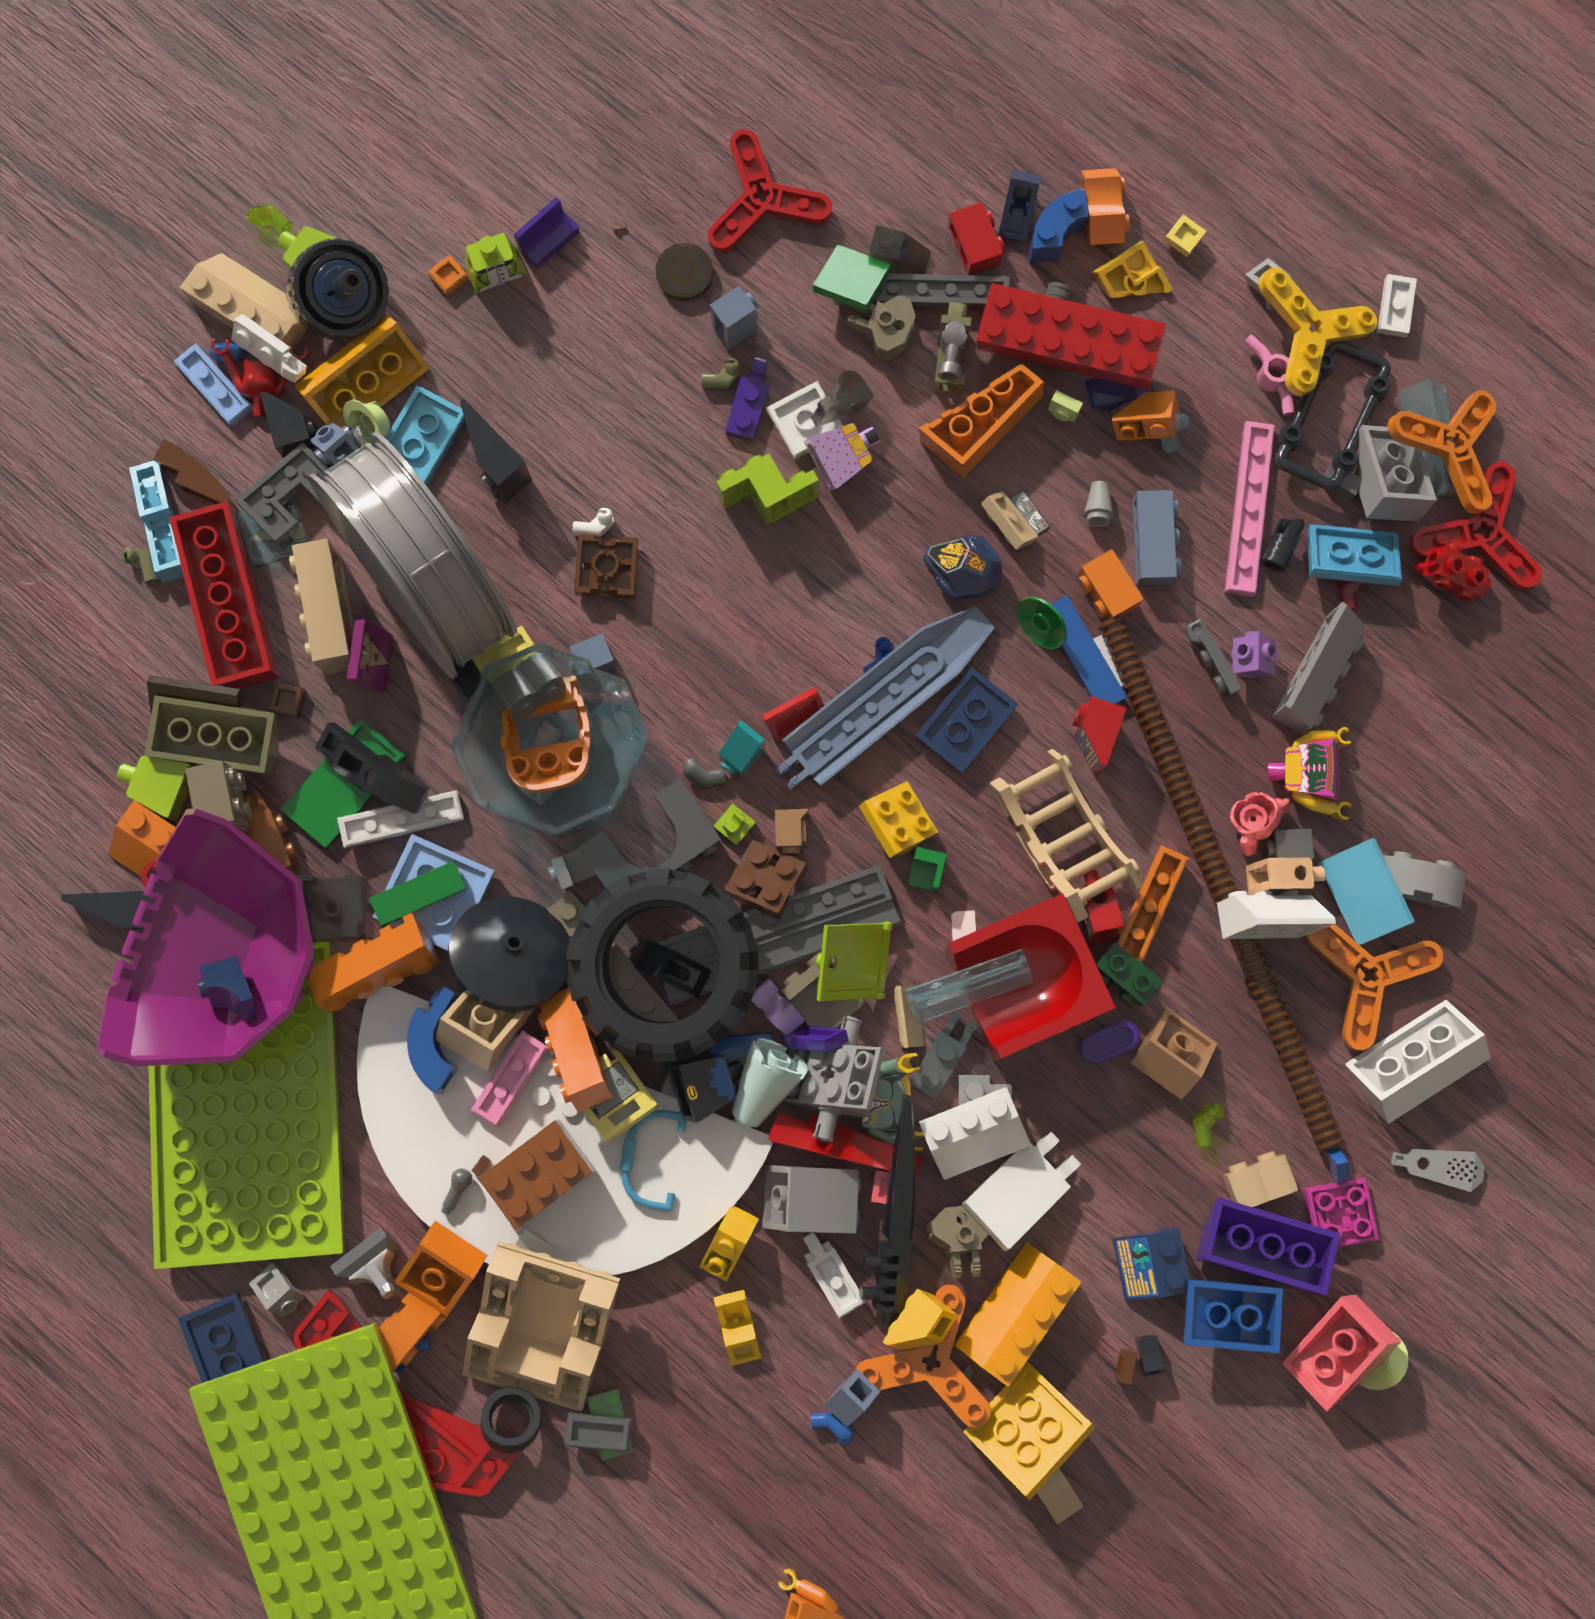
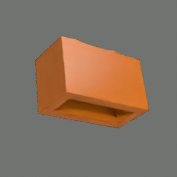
(1109, 586)

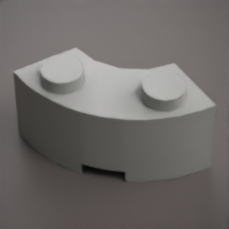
(1427, 881)

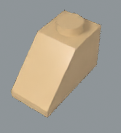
(1059, 1497)

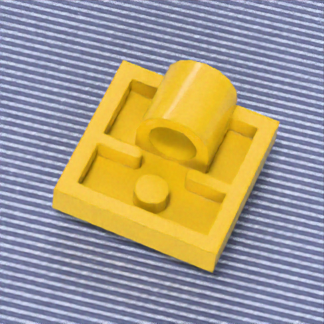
(898, 819)

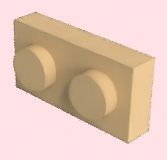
(1009, 520)

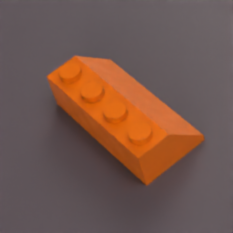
(139, 837)

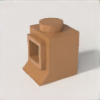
(790, 830)

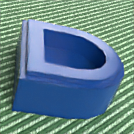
(1338, 1165)

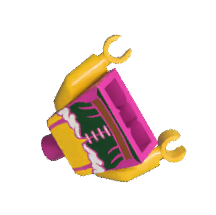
(1313, 771)

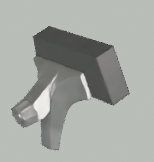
(370, 1263)

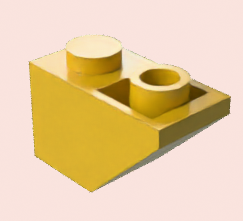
(728, 1243)
(920, 1323)

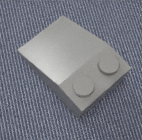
(1392, 477)

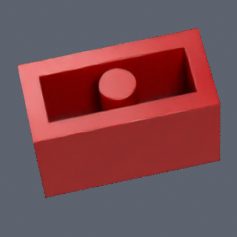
(976, 238)

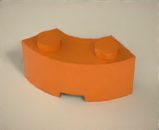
(1105, 206)
(407, 1328)

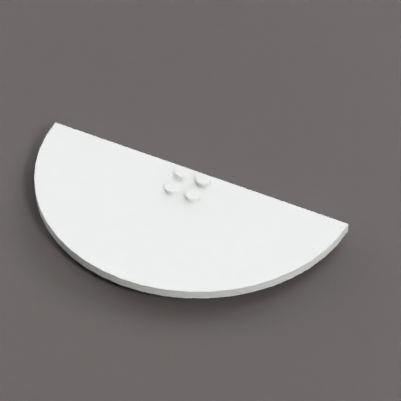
(595, 1223)

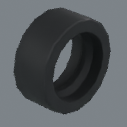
(501, 1396)

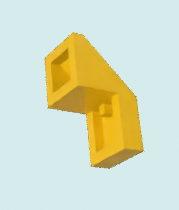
(737, 1327)

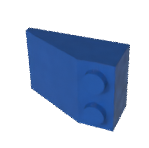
(1233, 1316)

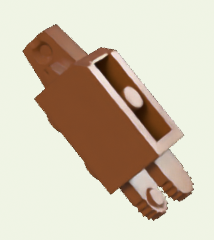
(269, 830)

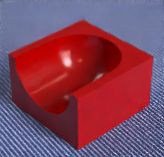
(1063, 973)

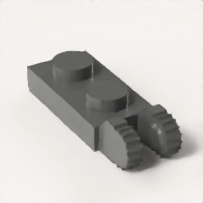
(941, 1059)

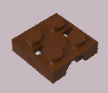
(605, 559)
(769, 882)

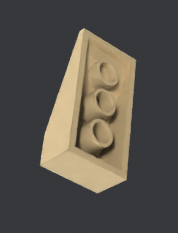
(479, 1031)

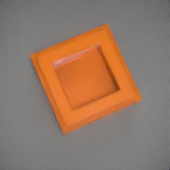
(448, 275)

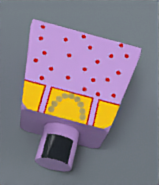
(841, 453)

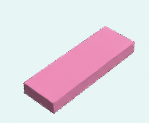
(510, 1078)

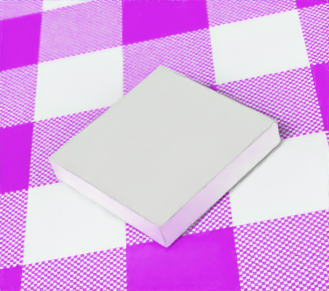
(793, 418)

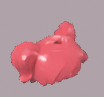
(1267, 815)

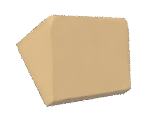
(909, 1031)

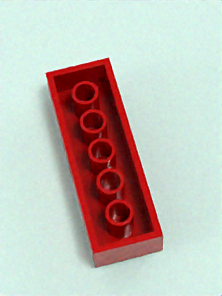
(1070, 336)
(224, 597)

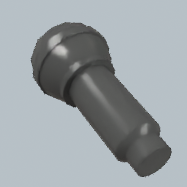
(460, 1180)

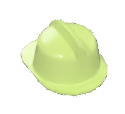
(369, 416)

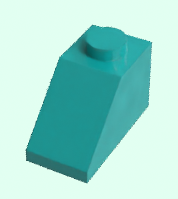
(741, 750)

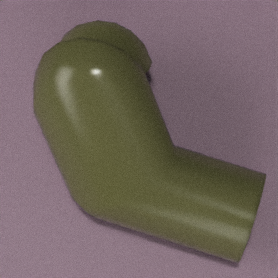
(726, 376)
(142, 560)

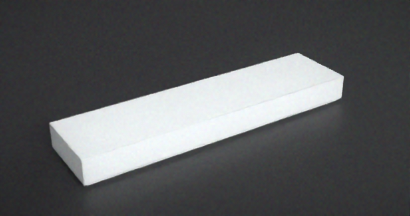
(394, 821)

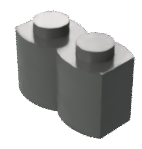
(529, 685)

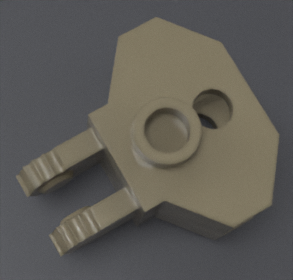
(888, 327)
(958, 1238)

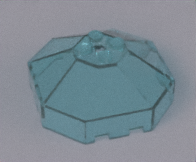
(615, 739)

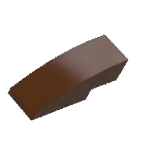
(191, 474)

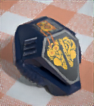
(964, 567)

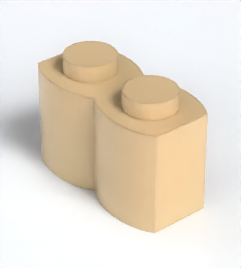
(1260, 1181)

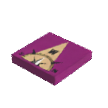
(370, 656)

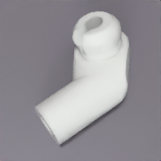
(597, 527)

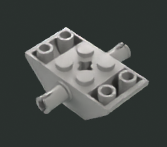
(837, 1081)

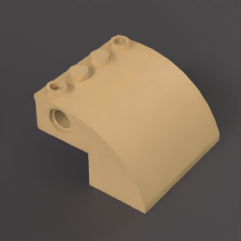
(540, 1325)

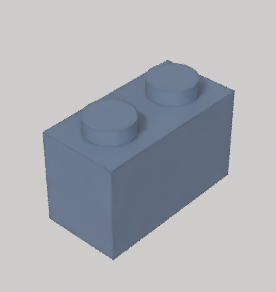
(734, 317)

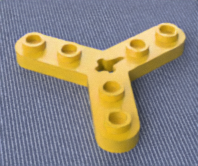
(1308, 346)

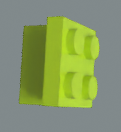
(767, 488)

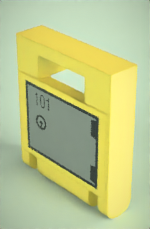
(624, 1088)

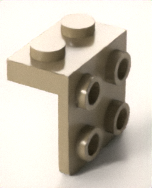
(802, 994)

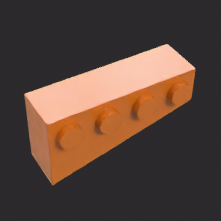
(977, 425)
(373, 965)

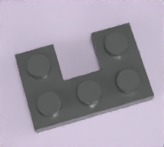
(266, 495)

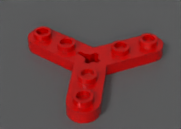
(780, 200)
(1498, 545)

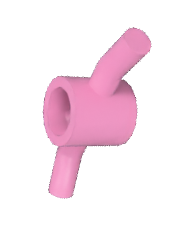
(1266, 380)

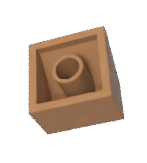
(1174, 1054)

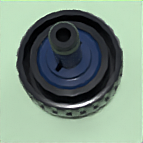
(337, 289)

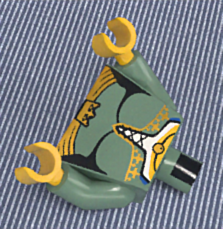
(888, 1099)

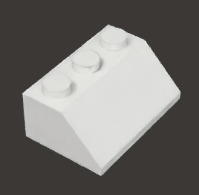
(1271, 915)
(975, 1133)

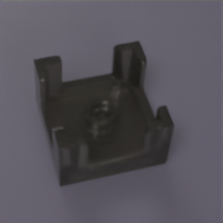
(335, 906)

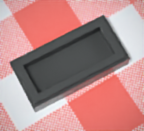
(598, 1432)

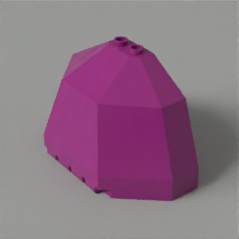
(210, 902)

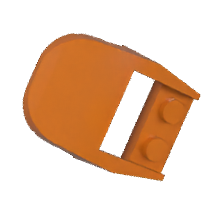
(550, 765)

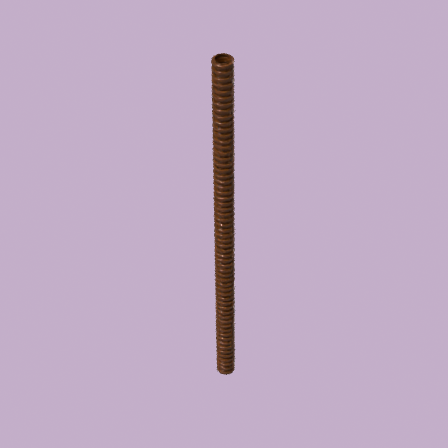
(1219, 881)

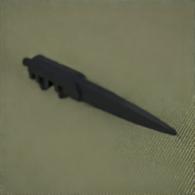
(895, 1253)

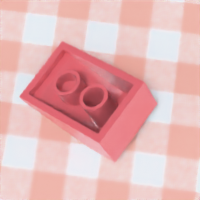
(1341, 1351)

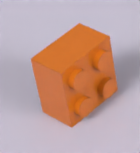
(441, 1268)

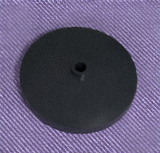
(509, 954)

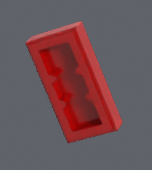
(792, 714)

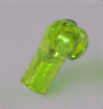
(268, 215)
(1204, 1121)

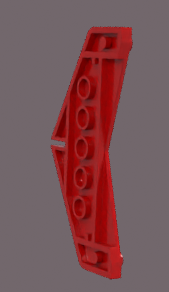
(450, 1446)

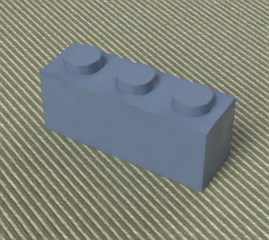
(1155, 537)

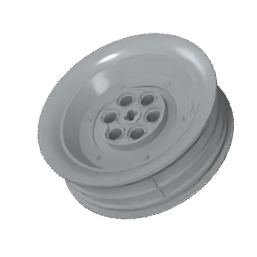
(414, 554)

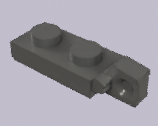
(1213, 657)

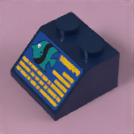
(1151, 1264)

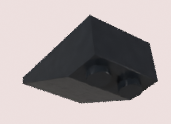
(500, 465)

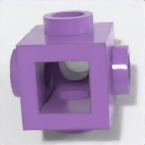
(1254, 655)

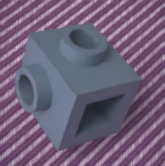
(333, 443)

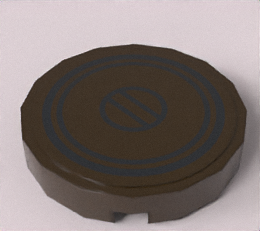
(684, 271)

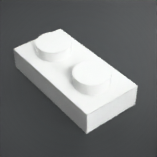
(1396, 305)

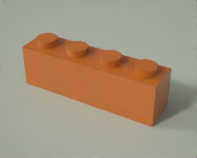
(575, 1053)

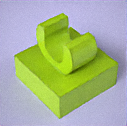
(734, 824)

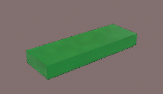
(418, 893)

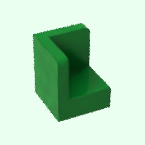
(926, 869)

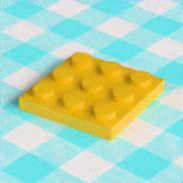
(1030, 1431)

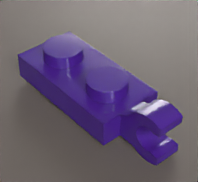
(749, 403)

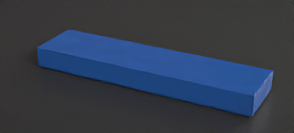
(1086, 656)

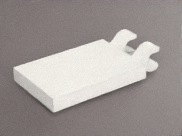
(1020, 1192)

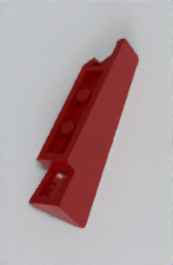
(846, 1143)

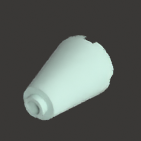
(765, 1081)

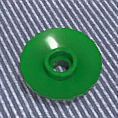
(1041, 622)

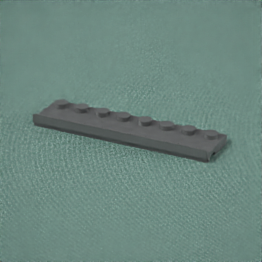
(799, 932)

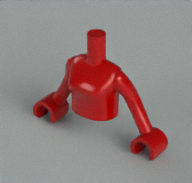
(256, 378)

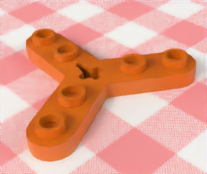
(1460, 461)
(1366, 997)
(946, 1380)

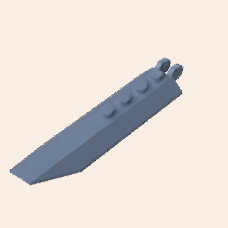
(884, 696)

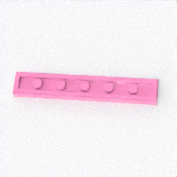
(1249, 509)

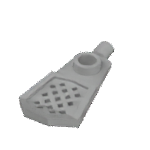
(1438, 1166)

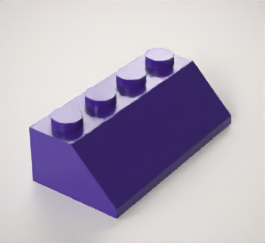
(1268, 1247)

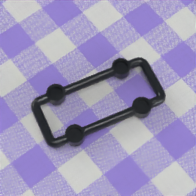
(1345, 459)

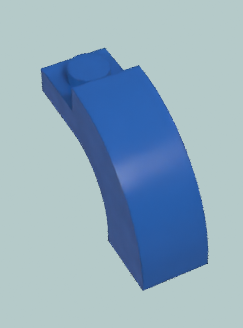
(424, 1050)

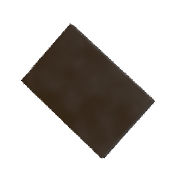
(192, 691)

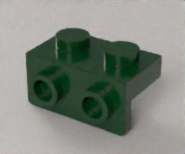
(1127, 975)

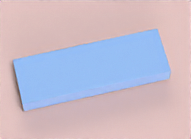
(213, 385)

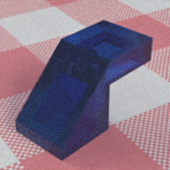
(1110, 395)

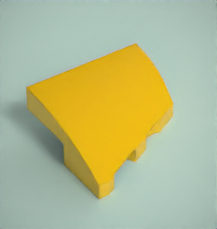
(1132, 274)

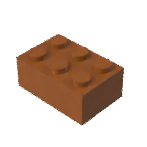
(536, 1174)

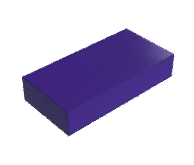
(816, 1038)

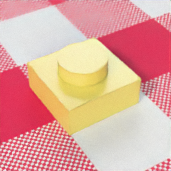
(1185, 235)

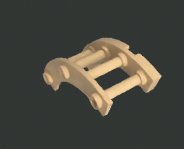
(1042, 854)

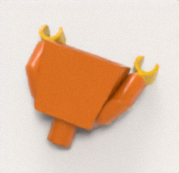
(810, 1600)

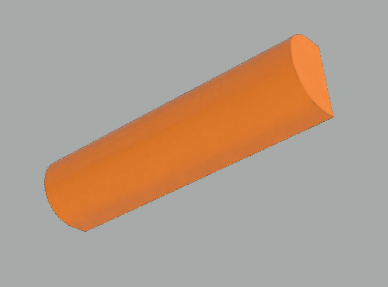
(1152, 902)

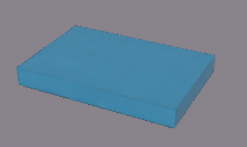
(1354, 554)

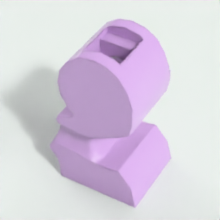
(777, 1008)

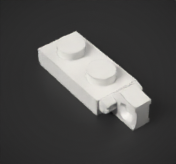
(267, 348)
(832, 1276)

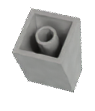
(811, 1199)

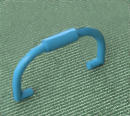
(628, 1156)

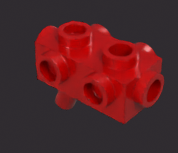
(1455, 572)

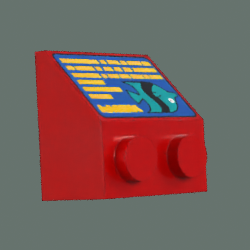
(1097, 731)

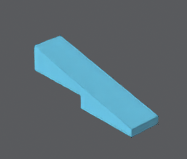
(154, 510)

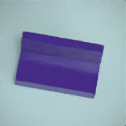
(545, 233)

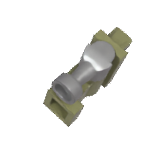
(953, 341)

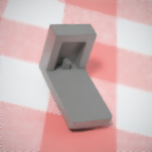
(570, 869)

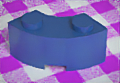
(1057, 223)

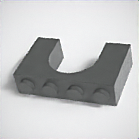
(692, 832)

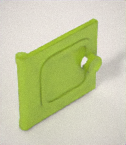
(859, 961)

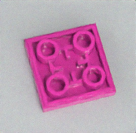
(1344, 1210)

